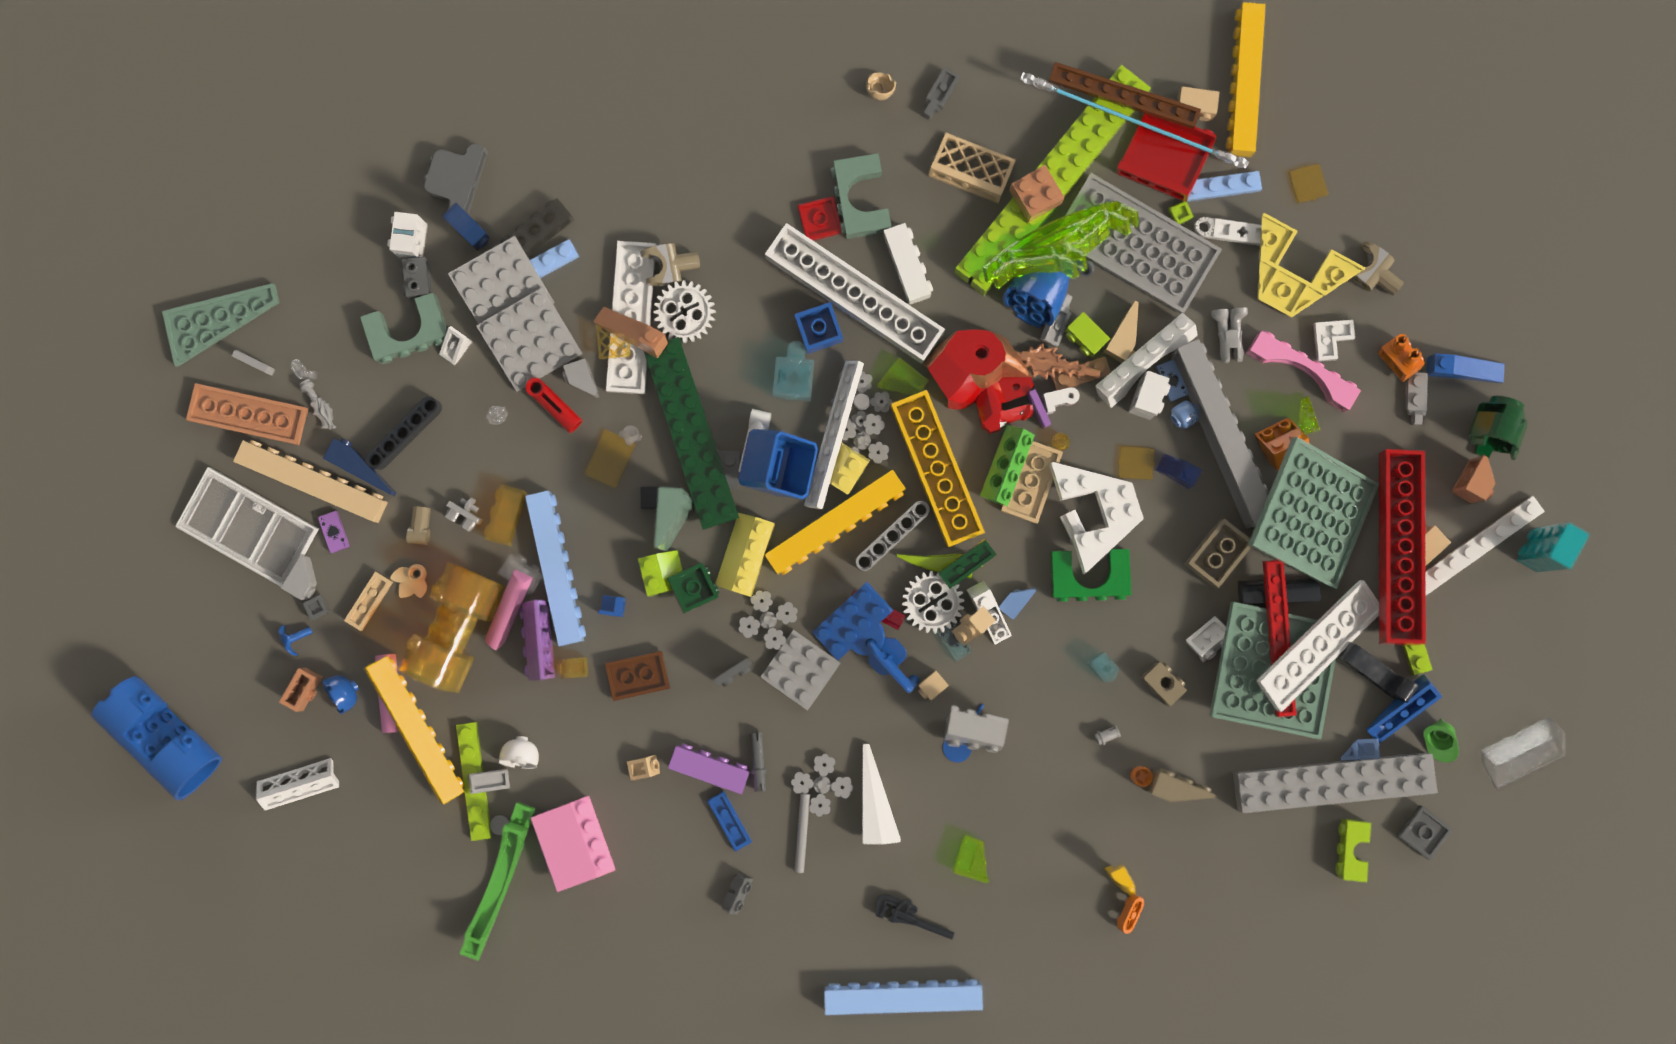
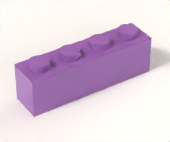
(709, 769)

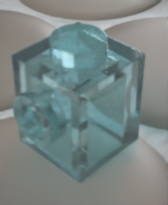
(1104, 667)

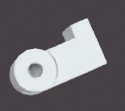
(1060, 397)

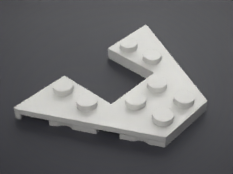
(1117, 505)

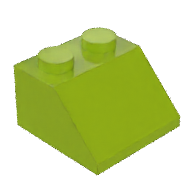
(657, 569)

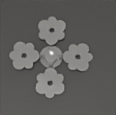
(862, 401)
(863, 440)
(768, 620)
(822, 785)

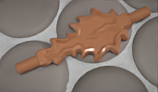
(1046, 362)

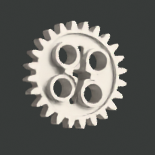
(676, 297)
(923, 588)

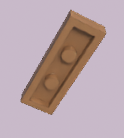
(1062, 381)

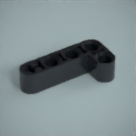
(1378, 674)

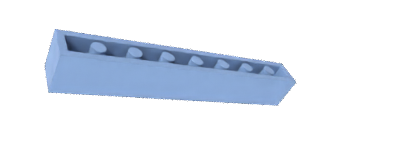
(555, 569)
(903, 997)

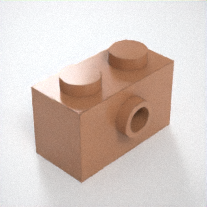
(301, 689)

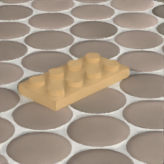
(1033, 483)

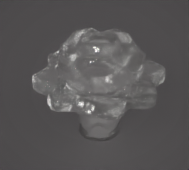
(496, 415)

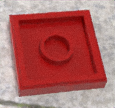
(820, 218)

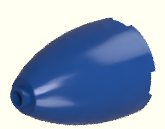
(1037, 297)

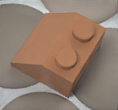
(1475, 481)

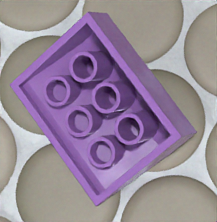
(537, 640)

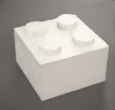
(1149, 395)

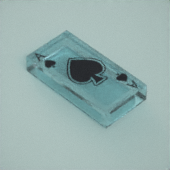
(953, 645)

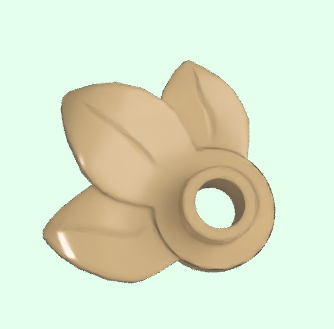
(408, 582)

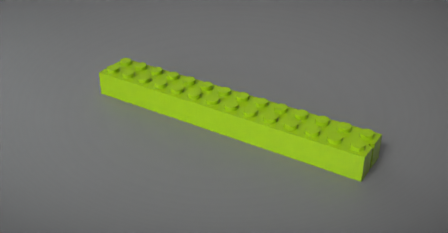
(1066, 165)

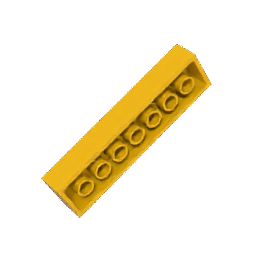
(937, 469)

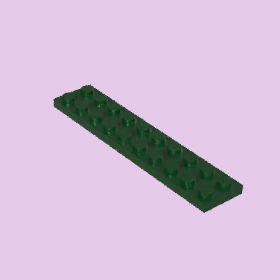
(692, 435)

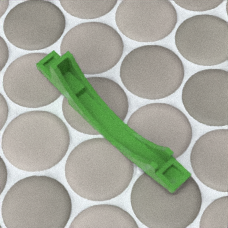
(510, 850)

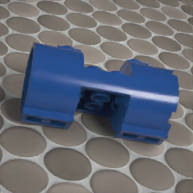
(156, 737)

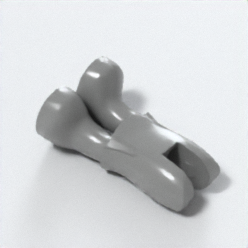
(1233, 337)

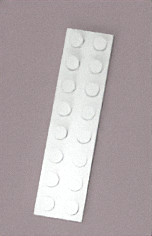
(633, 300)
(1319, 646)

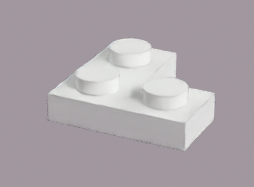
(1326, 336)

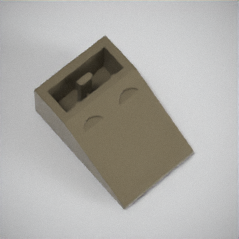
(1173, 789)

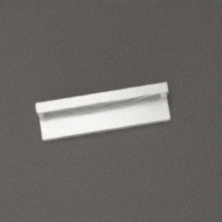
(296, 788)

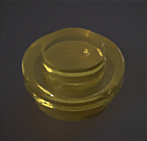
(1060, 441)

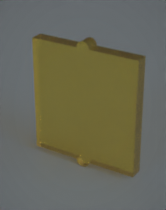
(1308, 183)
(1136, 463)

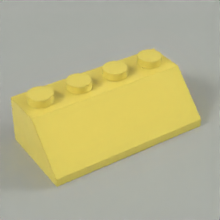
(745, 554)

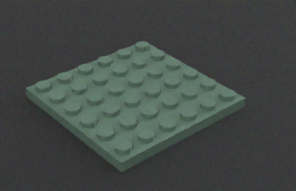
(1314, 513)
(1246, 658)

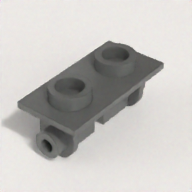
(734, 902)

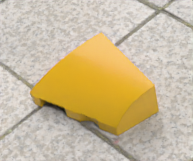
(1121, 878)

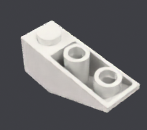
(982, 596)

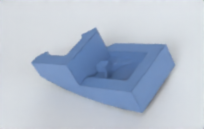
(1016, 601)
(1363, 750)

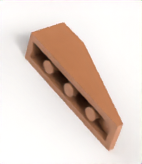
(632, 331)

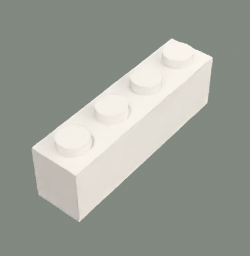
(907, 264)

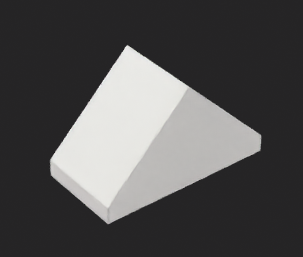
(454, 345)

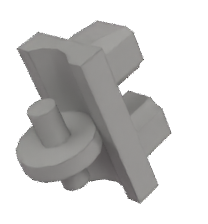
(470, 519)

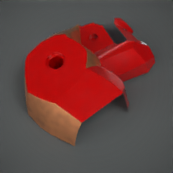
(983, 371)

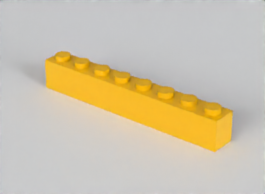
(1246, 79)
(835, 522)
(414, 729)

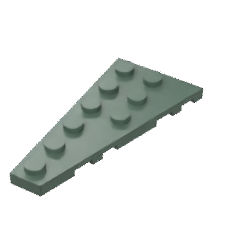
(206, 322)

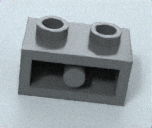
(416, 277)

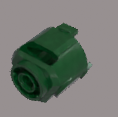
(1498, 427)

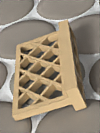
(970, 182)

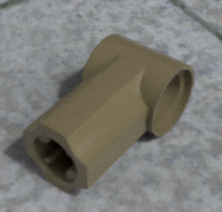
(419, 530)

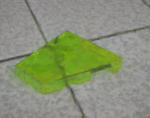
(903, 379)
(1308, 420)
(971, 859)

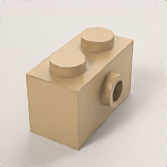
(973, 625)

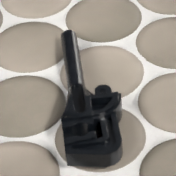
(904, 913)

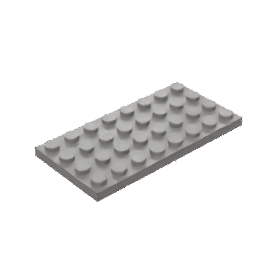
(1156, 255)

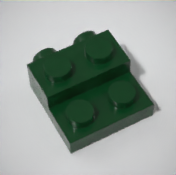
(693, 587)

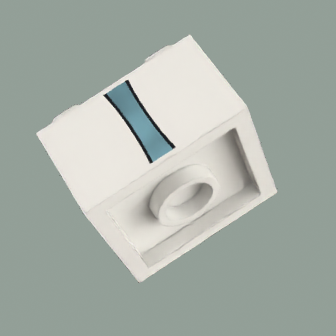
(407, 235)

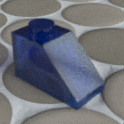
(1178, 470)

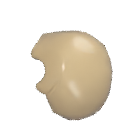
(880, 86)

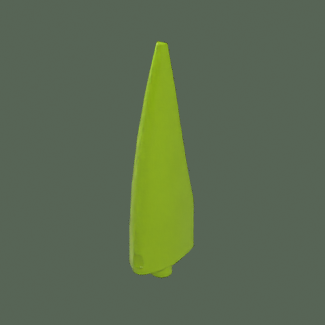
(933, 563)

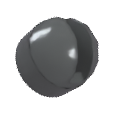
(1089, 270)

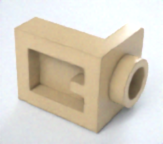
(643, 767)

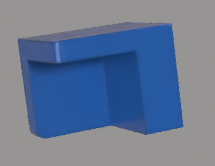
(612, 606)

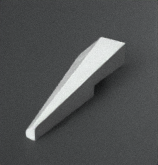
(877, 816)

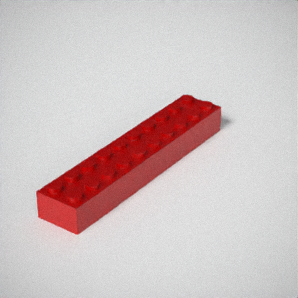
(1402, 548)

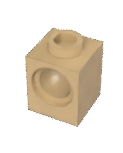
(932, 686)

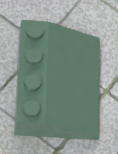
(671, 515)

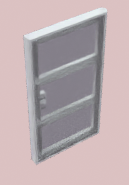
(246, 526)

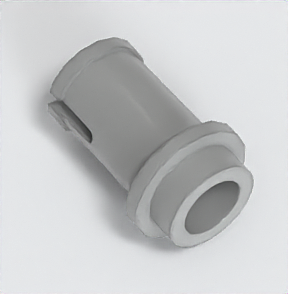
(1107, 735)

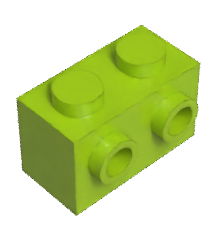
(1086, 335)

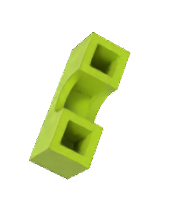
(1351, 834)

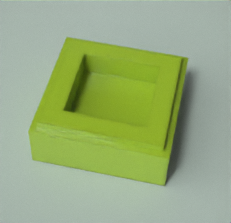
(1180, 213)

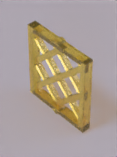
(614, 354)

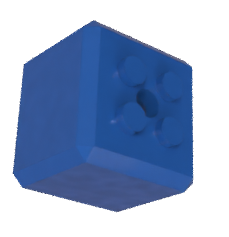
(778, 463)

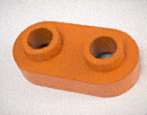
(1130, 913)

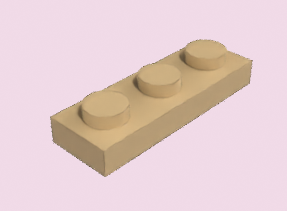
(368, 601)

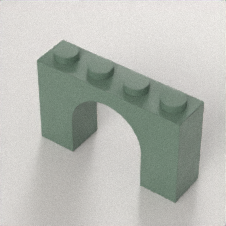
(847, 173)
(431, 332)

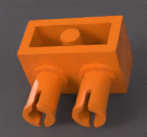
(1401, 357)

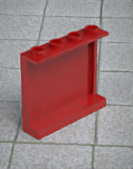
(1164, 161)

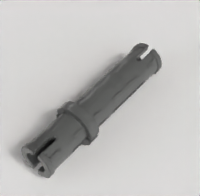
(758, 762)

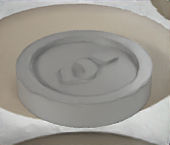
(497, 824)

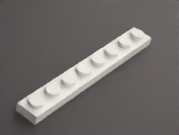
(834, 434)
(1482, 543)

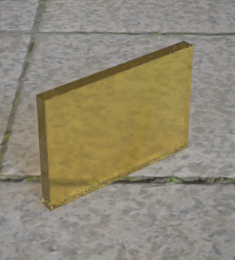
(609, 459)

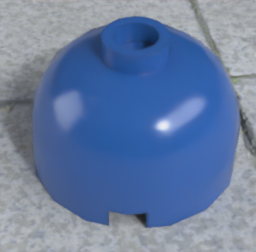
(341, 692)

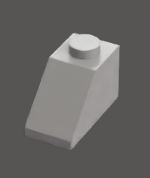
(580, 377)
(301, 579)

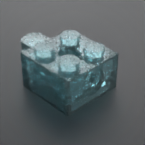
(794, 374)

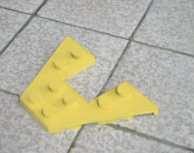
(1283, 288)

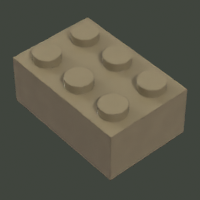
(1218, 553)

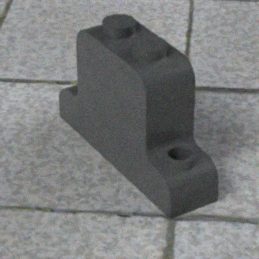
(455, 176)

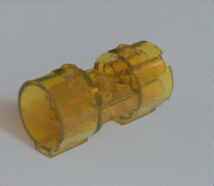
(440, 655)

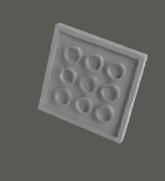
(496, 279)
(529, 339)

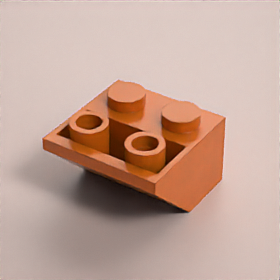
(1276, 439)

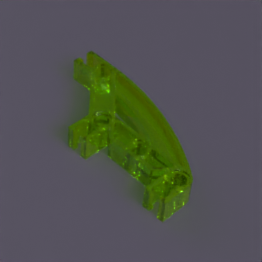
(1061, 243)

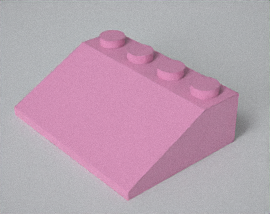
(573, 843)

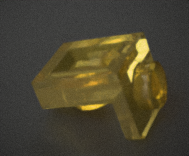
(572, 668)

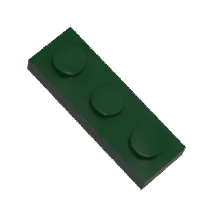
(967, 563)

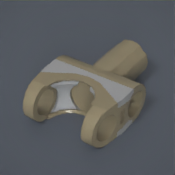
(669, 264)
(1377, 270)

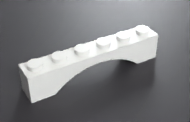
(1120, 380)

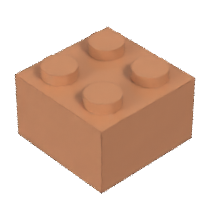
(1036, 193)

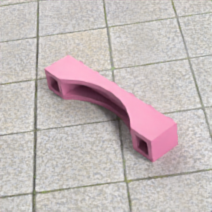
(1337, 391)

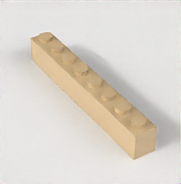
(309, 481)

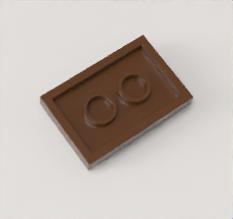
(637, 675)

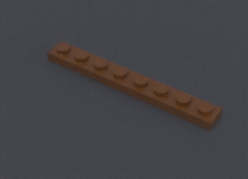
(1124, 95)

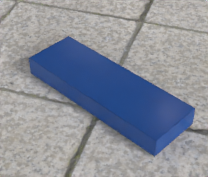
(729, 821)

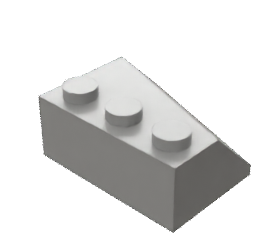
(975, 731)

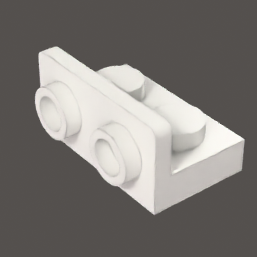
(1208, 639)

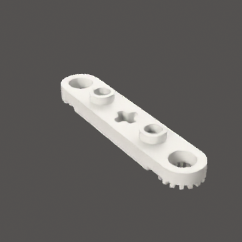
(1227, 231)

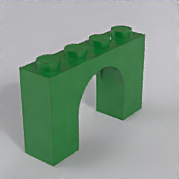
(1116, 583)

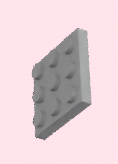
(800, 670)

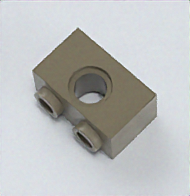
(1153, 677)

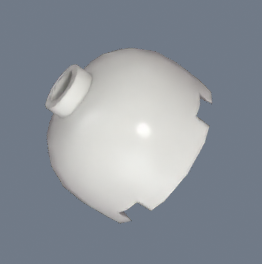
(519, 753)

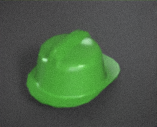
(1441, 741)

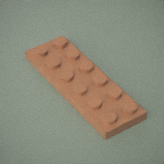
(247, 414)

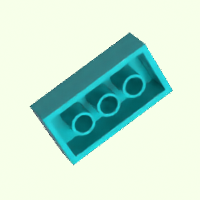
(1552, 547)

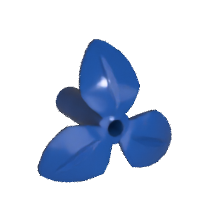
(288, 639)

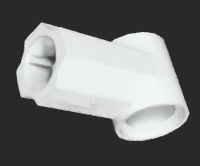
(1072, 524)

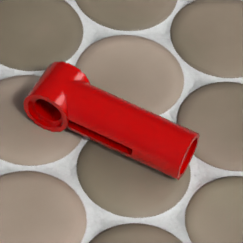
(567, 418)

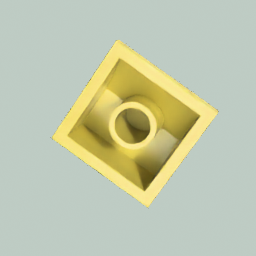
(848, 468)

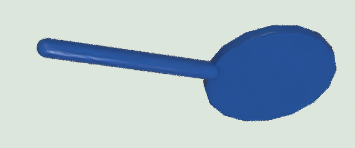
(960, 753)

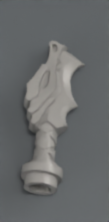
(321, 407)

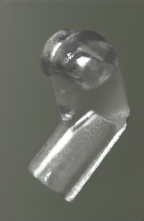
(301, 372)

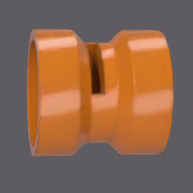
(1141, 776)

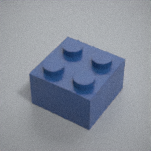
(818, 328)

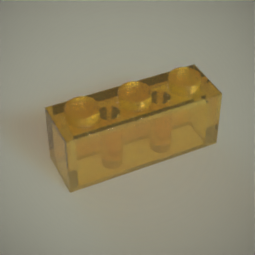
(505, 515)

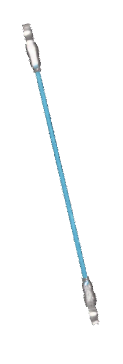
(1042, 84)

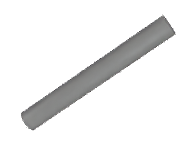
(802, 833)

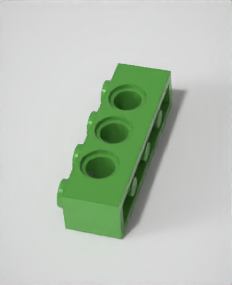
(1007, 465)

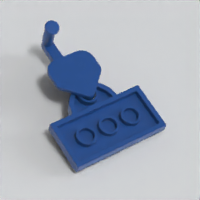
(856, 623)

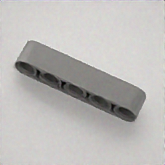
(896, 527)

